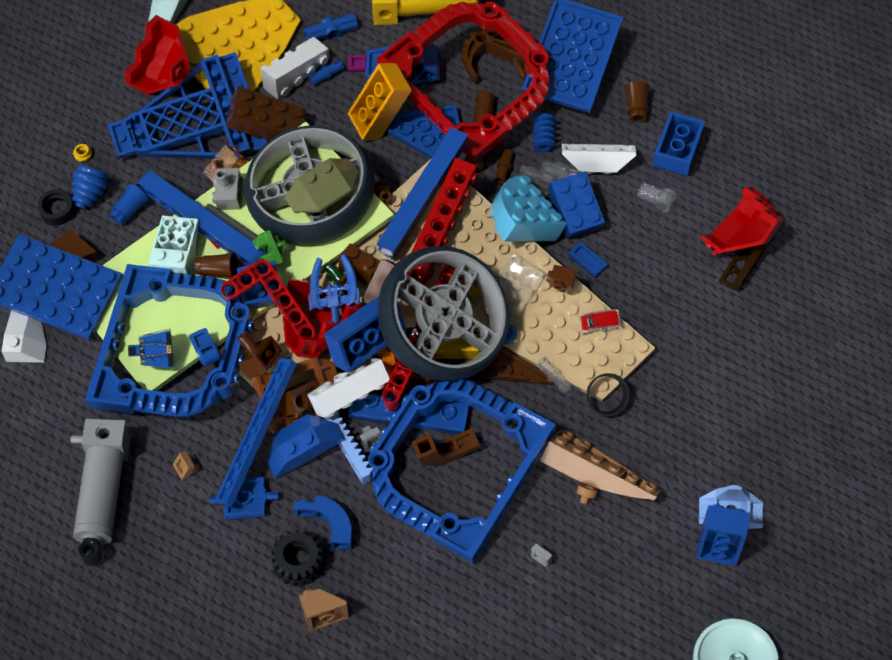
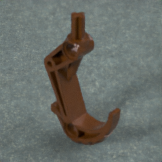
(493, 43)

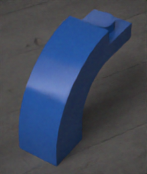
(331, 513)

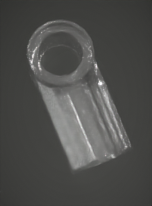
(661, 198)

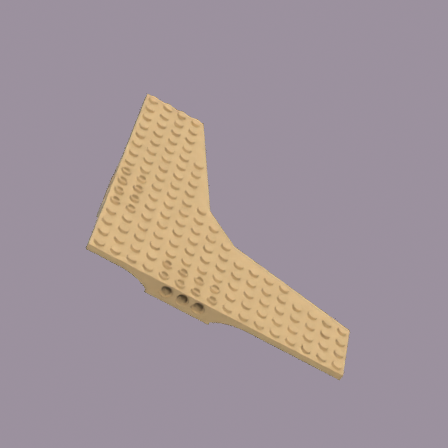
(545, 327)

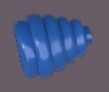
(88, 185)

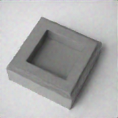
(541, 555)

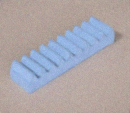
(352, 452)

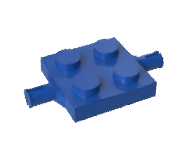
(250, 500)

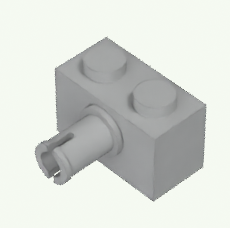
(227, 188)

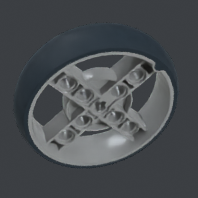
(296, 143)
(469, 270)

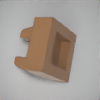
(184, 465)

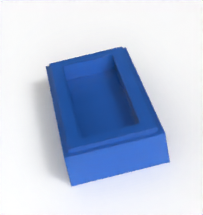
(588, 259)

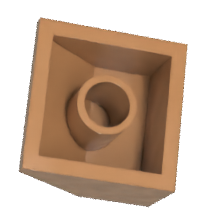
(322, 608)

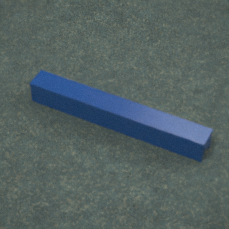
(422, 193)

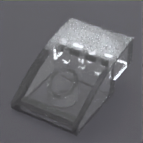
(520, 283)

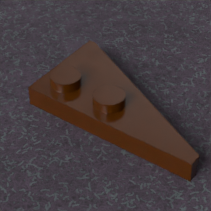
(512, 368)

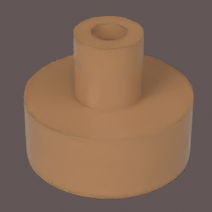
(586, 492)

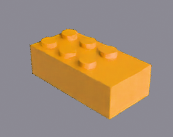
(379, 101)

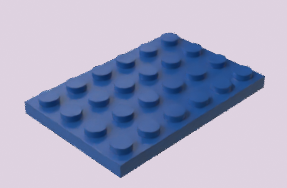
(578, 51)
(56, 286)

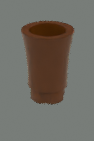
(637, 99)
(217, 265)

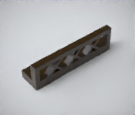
(743, 274)

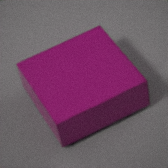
(356, 63)

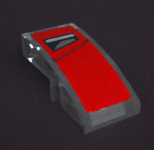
(600, 321)

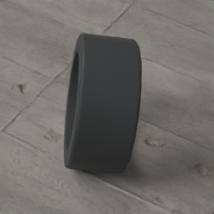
(60, 218)

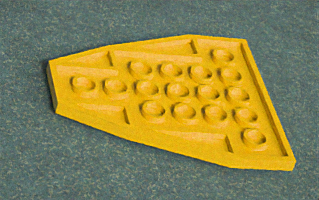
(251, 28)

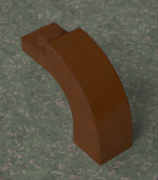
(440, 452)

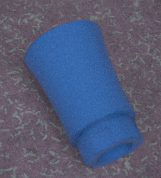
(128, 204)

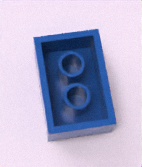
(678, 143)
(576, 204)

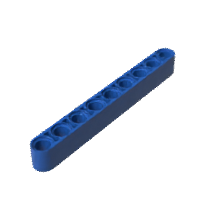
(208, 225)

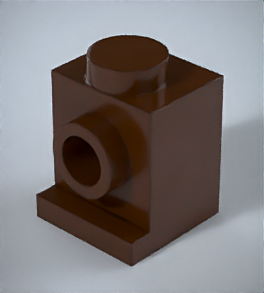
(561, 278)

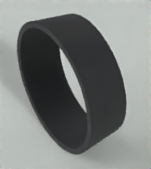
(625, 399)

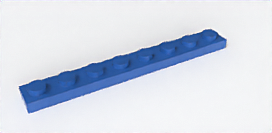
(256, 430)

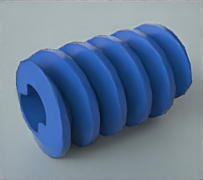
(544, 132)

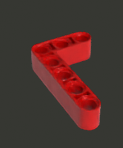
(275, 295)

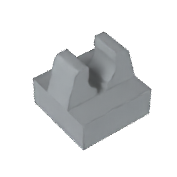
(369, 437)

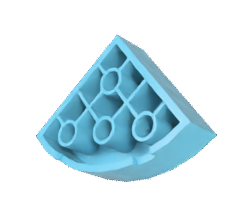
(524, 213)

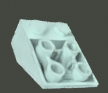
(175, 244)

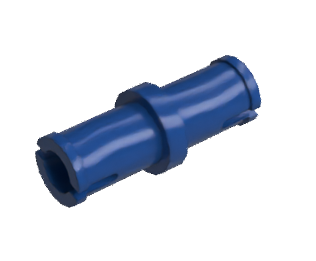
(326, 72)

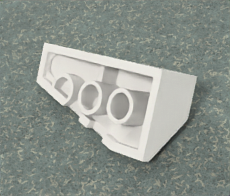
(24, 340)

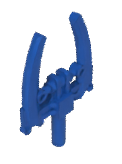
(334, 299)

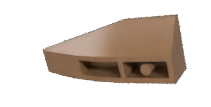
(595, 468)

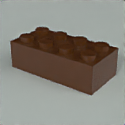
(262, 114)

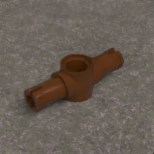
(382, 191)

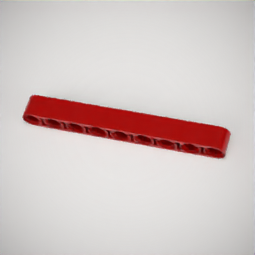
(401, 372)

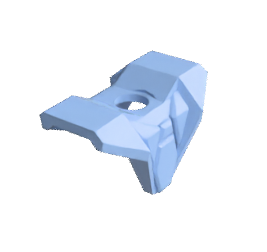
(737, 497)

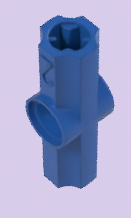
(331, 27)

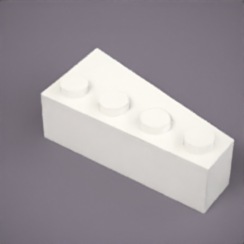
(294, 67)
(348, 387)

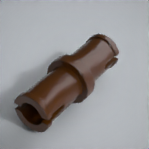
(504, 166)

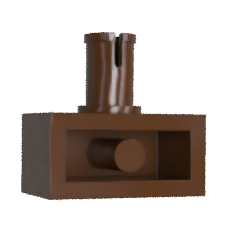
(362, 263)
(259, 355)

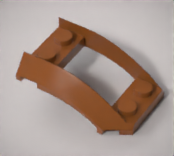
(324, 371)

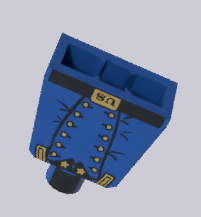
(154, 349)

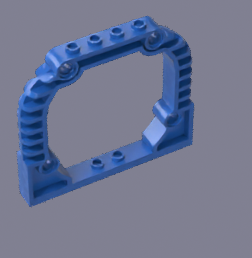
(137, 287)
(469, 535)

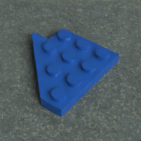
(419, 131)

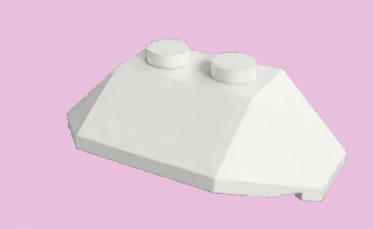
(598, 157)

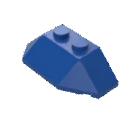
(301, 443)

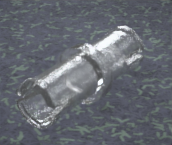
(554, 375)

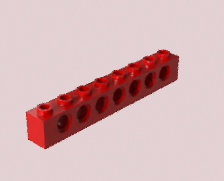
(459, 171)

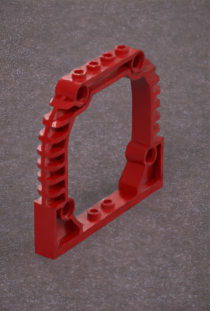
(480, 139)

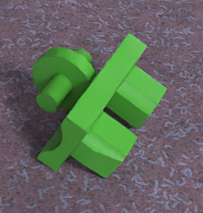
(272, 245)

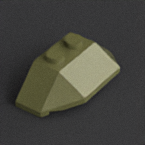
(322, 186)

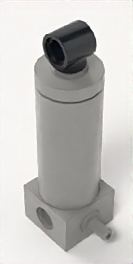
(106, 450)

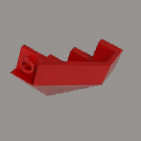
(159, 58)
(746, 226)
(320, 320)

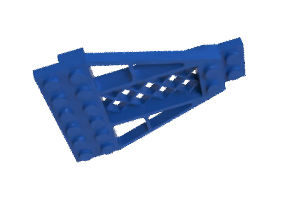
(224, 76)

